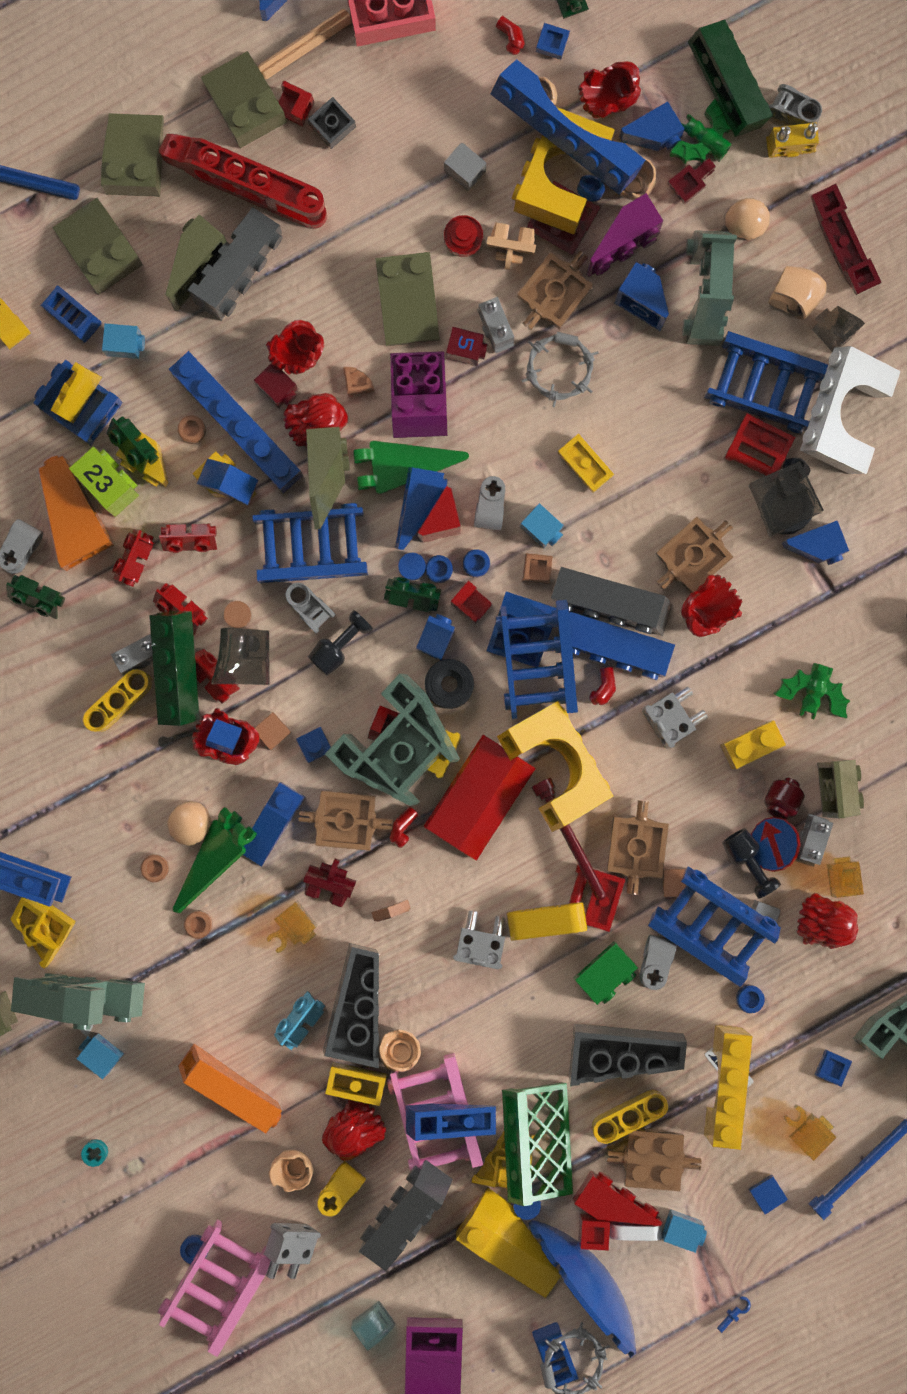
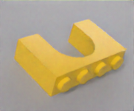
(542, 199)
(585, 786)
(726, 1119)

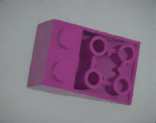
(633, 227)
(418, 394)
(433, 1355)

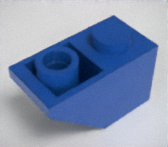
(436, 636)

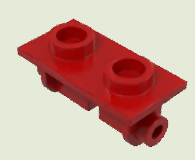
(175, 539)
(134, 547)
(171, 599)
(205, 669)

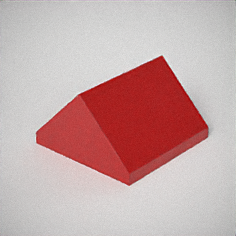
(442, 520)

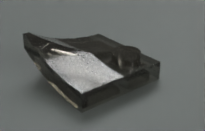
(785, 498)
(243, 657)

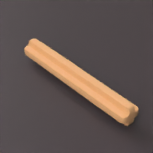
(305, 44)

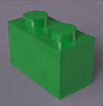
(606, 973)

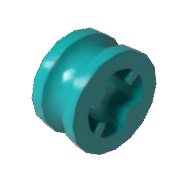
(93, 1144)

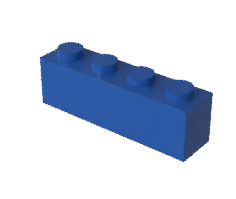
(620, 646)

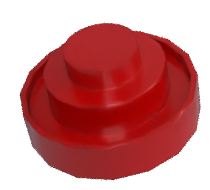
(463, 235)

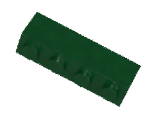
(730, 78)
(174, 667)

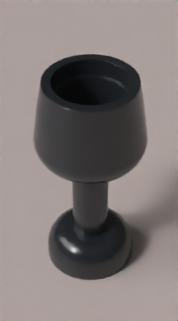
(328, 654)
(741, 849)

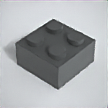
(332, 122)

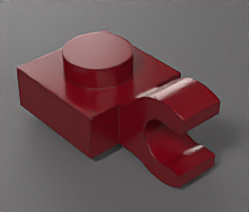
(690, 181)

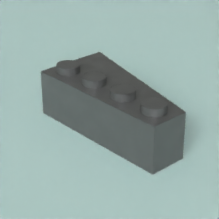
(236, 264)
(613, 601)
(355, 1014)
(623, 1052)
(406, 1215)

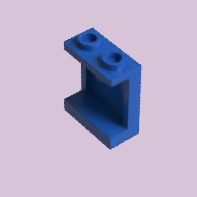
(94, 415)

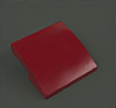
(563, 239)

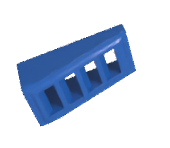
(83, 326)
(551, 1332)

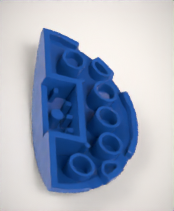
(589, 1284)

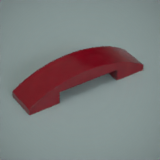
(843, 241)

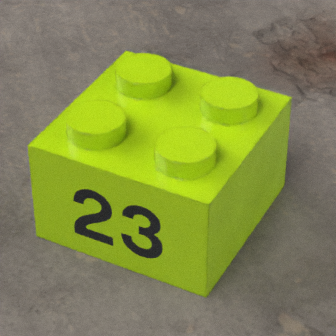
(99, 475)

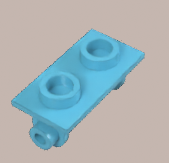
(290, 1030)

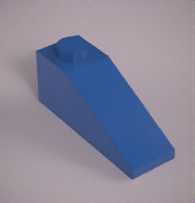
(419, 498)
(273, 822)
(449, 1121)

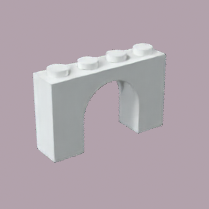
(825, 433)

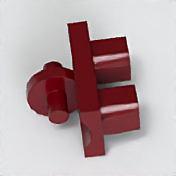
(331, 879)

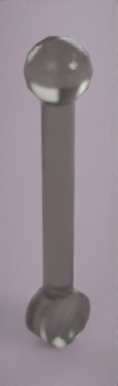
(164, 741)

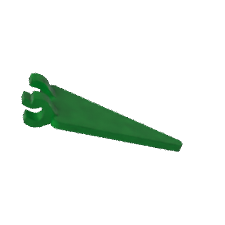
(392, 462)
(215, 856)

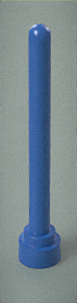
(824, 1203)

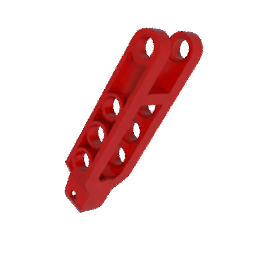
(281, 192)

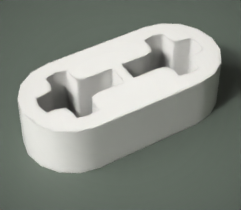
(634, 1232)

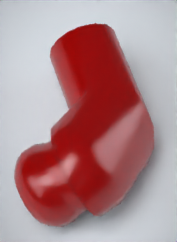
(514, 34)
(606, 689)
(400, 825)

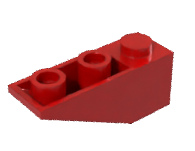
(608, 1203)

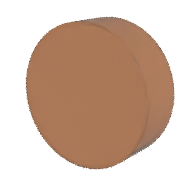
(191, 429)
(237, 614)
(154, 868)
(198, 924)

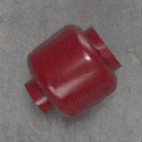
(784, 798)

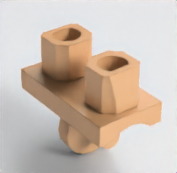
(499, 240)

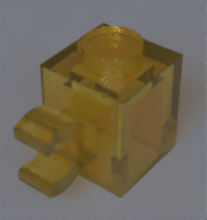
(845, 877)
(295, 925)
(811, 1133)

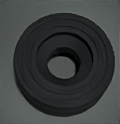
(446, 668)

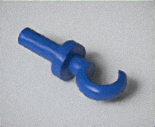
(732, 1315)

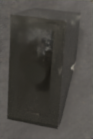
(837, 327)

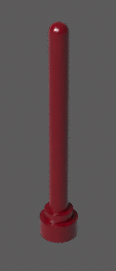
(546, 792)

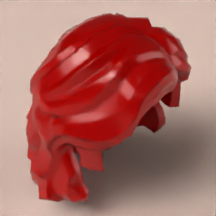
(610, 89)
(296, 347)
(313, 413)
(711, 606)
(245, 745)
(827, 922)
(353, 1131)

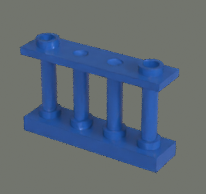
(787, 363)
(298, 569)
(560, 644)
(32, 880)
(707, 951)

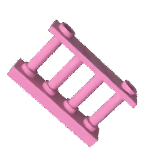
(457, 1095)
(229, 1310)

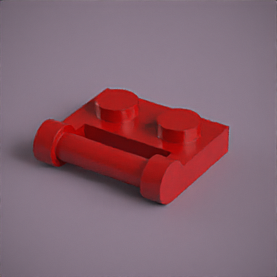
(763, 439)
(599, 912)

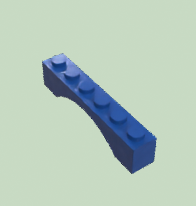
(607, 160)
(236, 422)

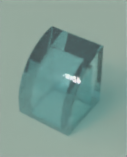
(372, 1325)

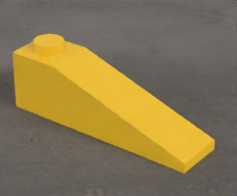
(507, 1243)

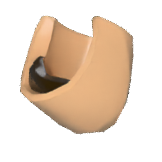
(798, 292)

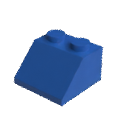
(644, 296)
(519, 607)

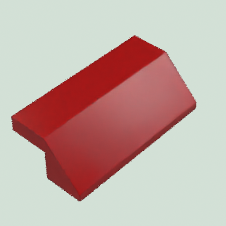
(479, 797)

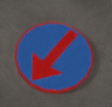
(777, 843)

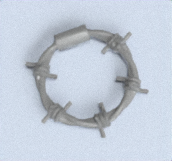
(566, 339)
(555, 1344)

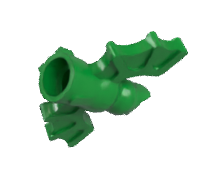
(709, 139)
(816, 686)

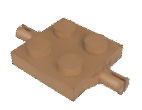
(555, 290)
(694, 554)
(345, 820)
(637, 847)
(654, 1160)

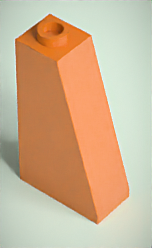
(72, 518)
(229, 1089)

